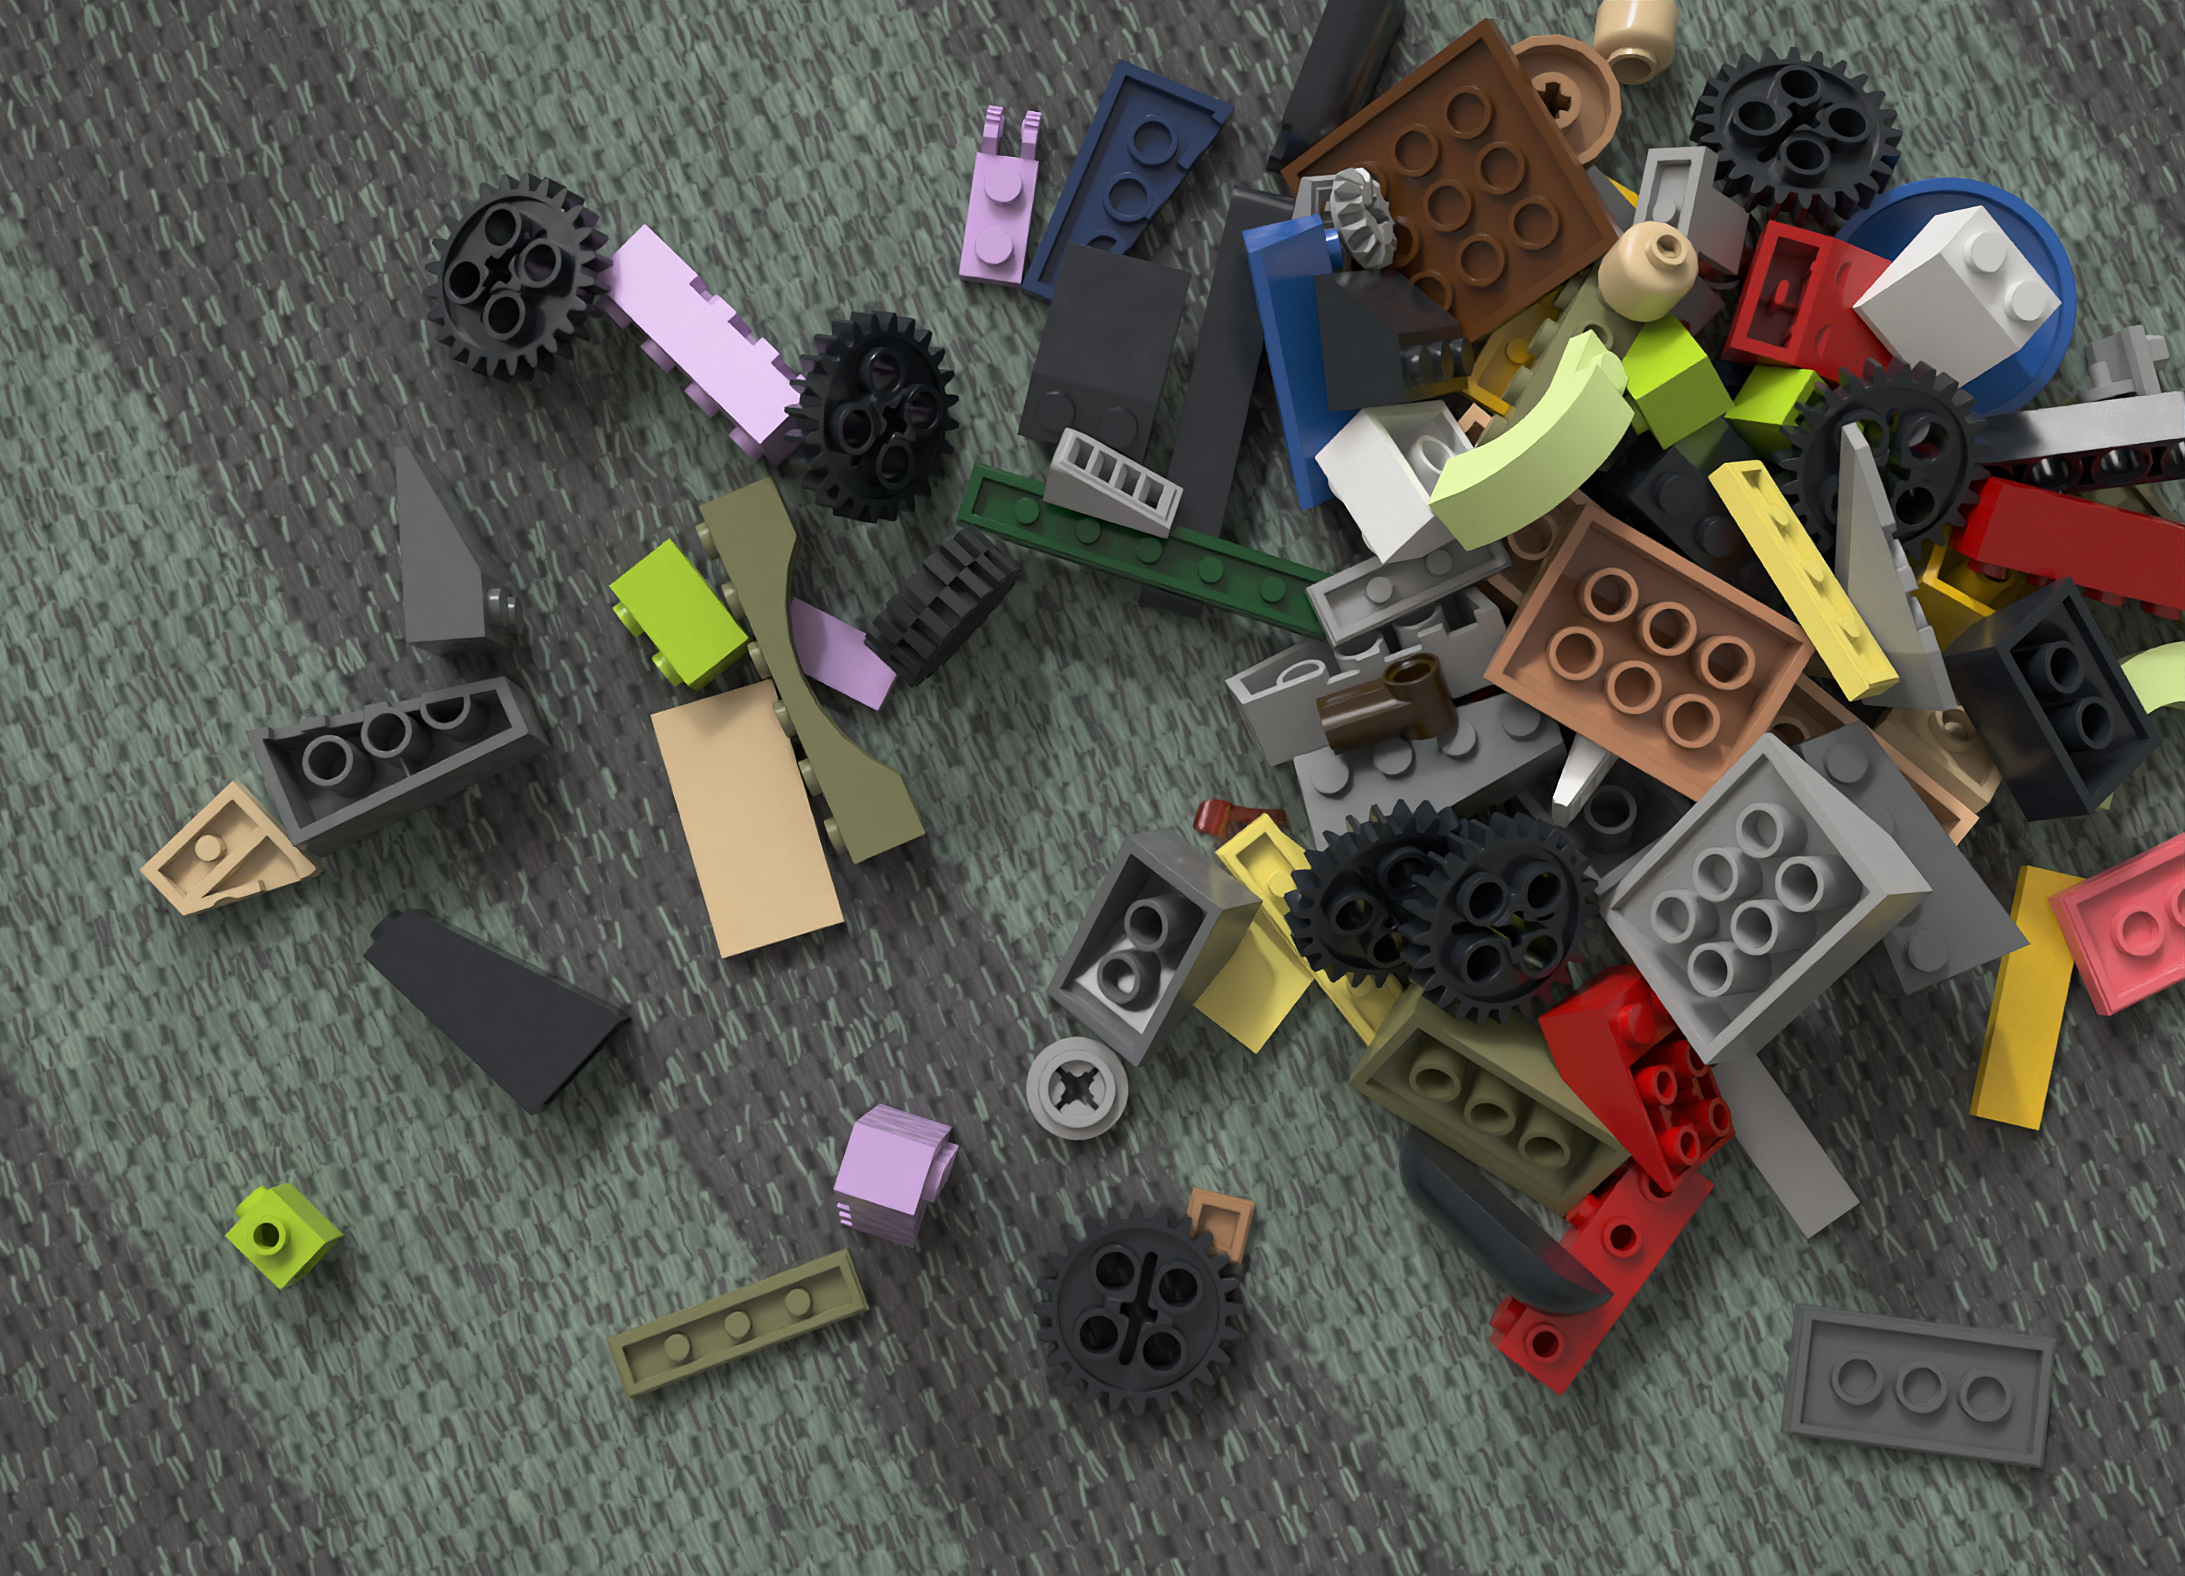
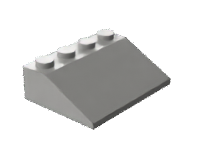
(1759, 901)

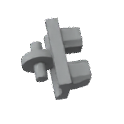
(2124, 365)

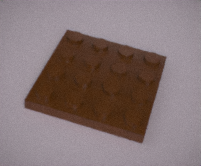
(1475, 180)

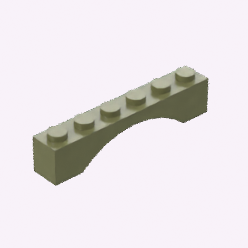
(759, 550)

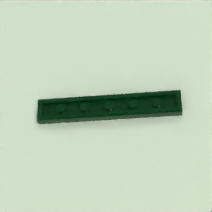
(1182, 565)

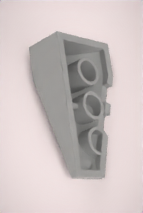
(1879, 583)

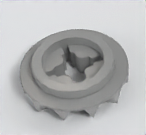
(1362, 218)
(1076, 1119)

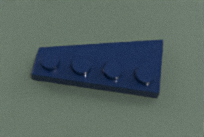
(1127, 169)

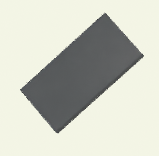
(1918, 1385)

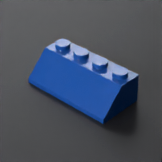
(1282, 271)

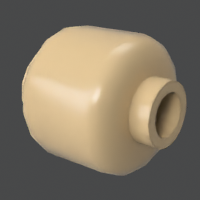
(1636, 37)
(1648, 271)

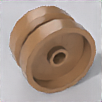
(1575, 89)

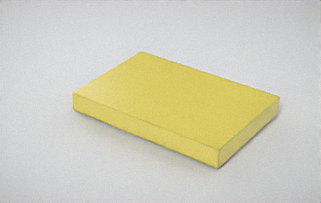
(1256, 983)

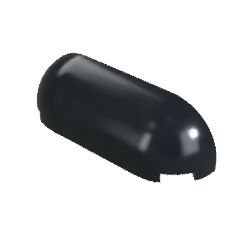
(1337, 73)
(1495, 1231)

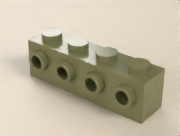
(1581, 310)

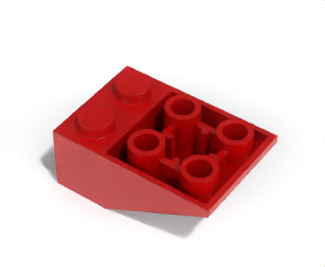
(1801, 304)
(1638, 1074)

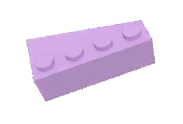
(892, 1172)

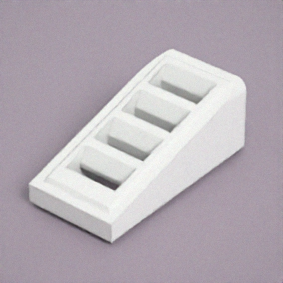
(1581, 775)

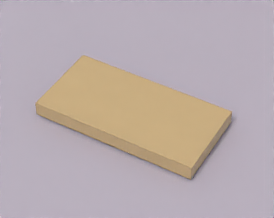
(747, 819)

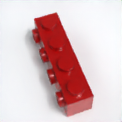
(2064, 535)
(1620, 1240)

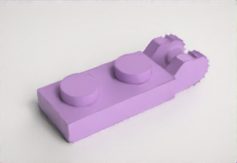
(1001, 205)

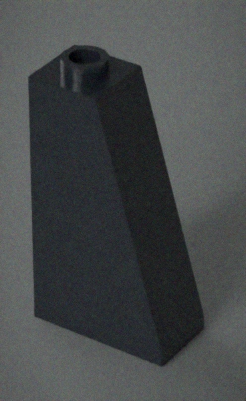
(499, 1009)

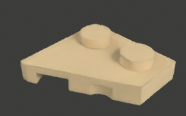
(228, 855)

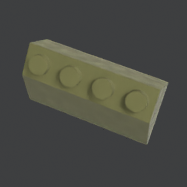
(1489, 1098)

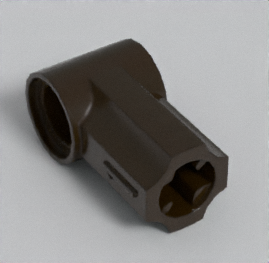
(1406, 700)

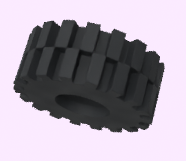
(941, 605)

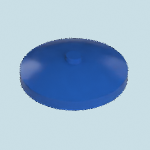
(1904, 212)

